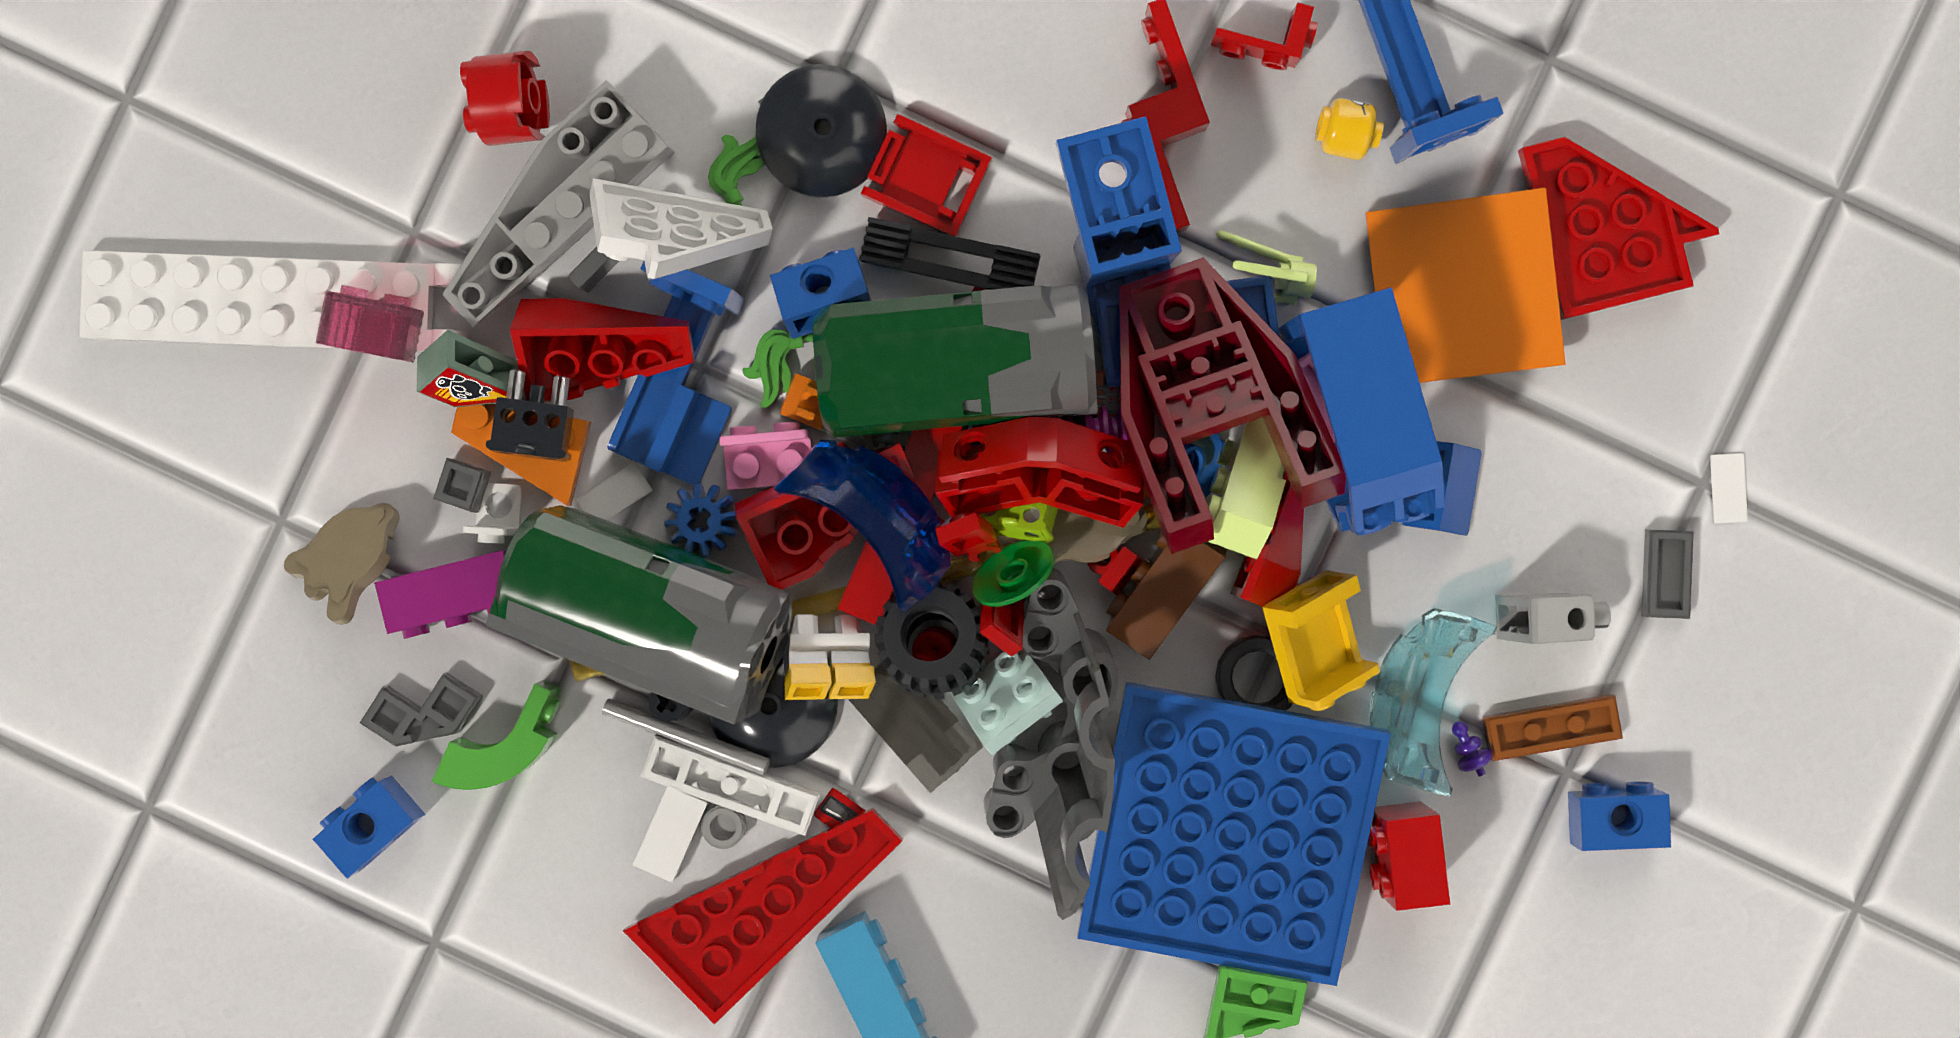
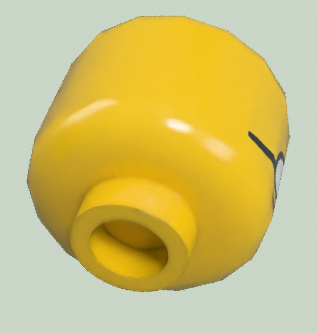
(1348, 129)

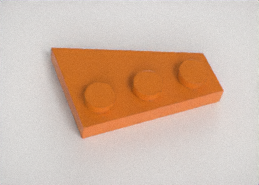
(556, 478)

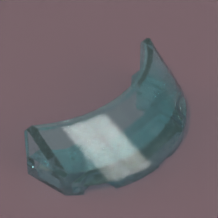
(1413, 694)

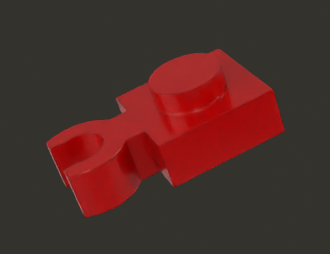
(969, 535)

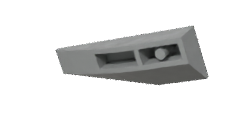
(551, 200)

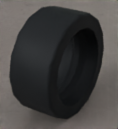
(1228, 661)

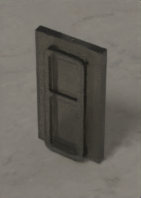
(918, 730)

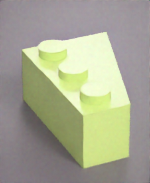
(1246, 490)

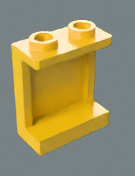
(1318, 641)

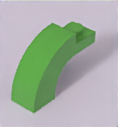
(480, 766)

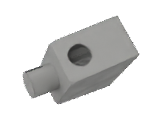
(1549, 617)

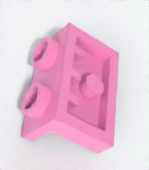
(763, 458)

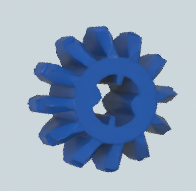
(686, 517)

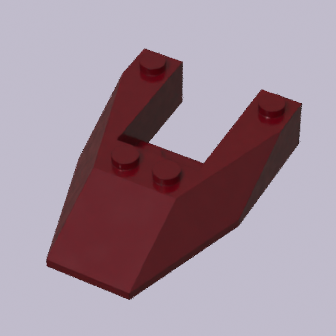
(1200, 366)

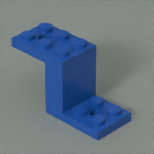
(1123, 228)

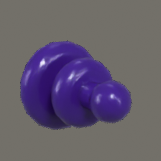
(1468, 746)

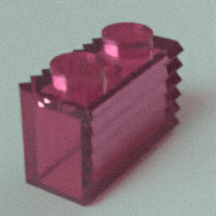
(368, 325)

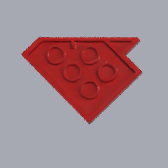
(1608, 230)

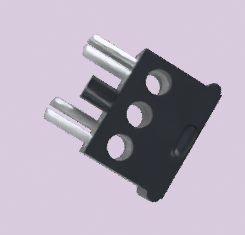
(539, 439)

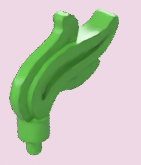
(732, 165)
(771, 362)

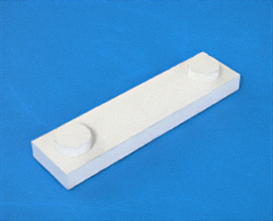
(730, 785)

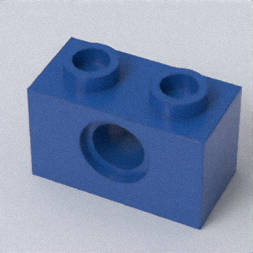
(798, 282)
(1643, 827)
(348, 843)

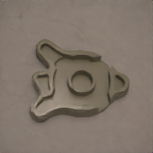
(1088, 539)
(345, 558)

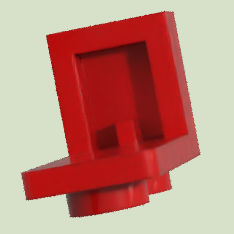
(1276, 56)

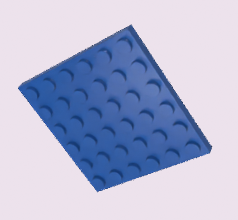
(1233, 833)

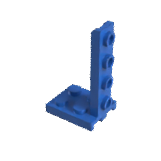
(1416, 84)
(692, 300)

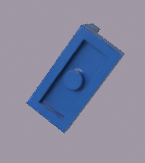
(688, 435)
(1460, 481)

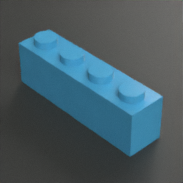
(870, 980)

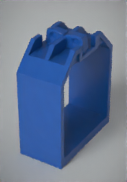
(1372, 410)

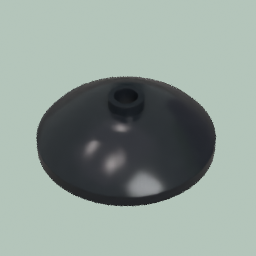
(814, 162)
(786, 735)

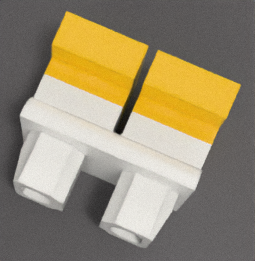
(827, 661)

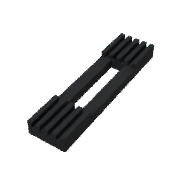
(888, 245)

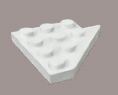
(671, 228)

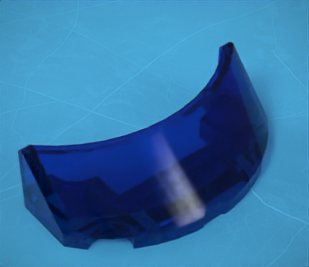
(882, 507)

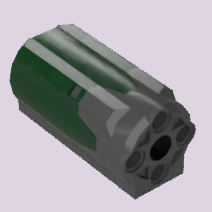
(954, 359)
(642, 611)

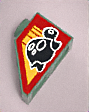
(463, 372)

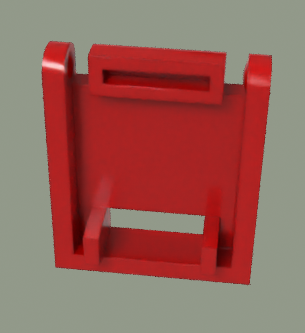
(920, 173)

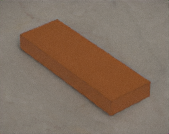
(1552, 727)

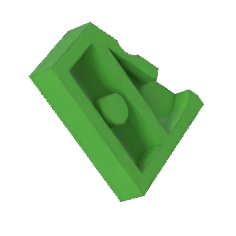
(1252, 1003)

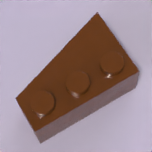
(1161, 594)

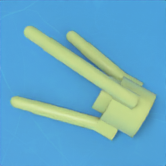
(1291, 276)

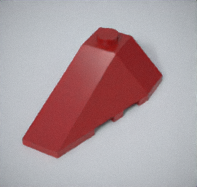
(594, 344)
(796, 534)
(1279, 561)

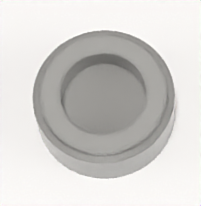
(723, 827)

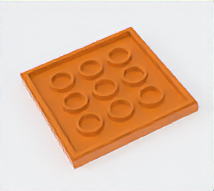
(1471, 283)

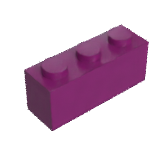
(439, 594)

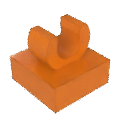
(802, 402)

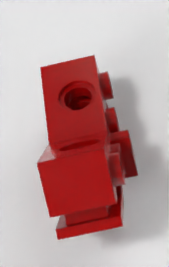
(1039, 463)

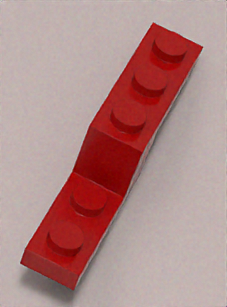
(1174, 112)

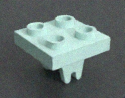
(1007, 699)

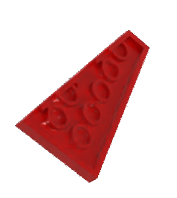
(741, 927)

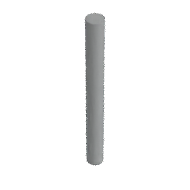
(686, 736)

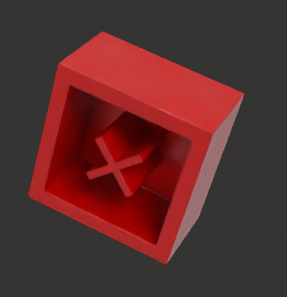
(1408, 856)

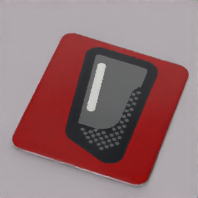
(836, 808)

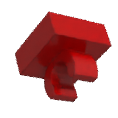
(1118, 571)

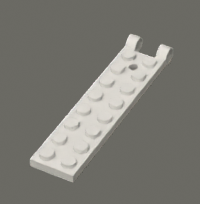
(238, 296)

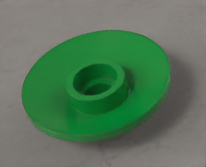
(1013, 573)

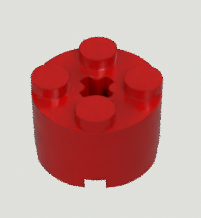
(505, 98)

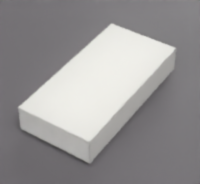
(670, 834)

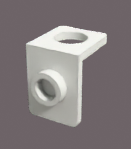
(495, 529)

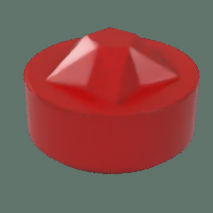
(933, 644)

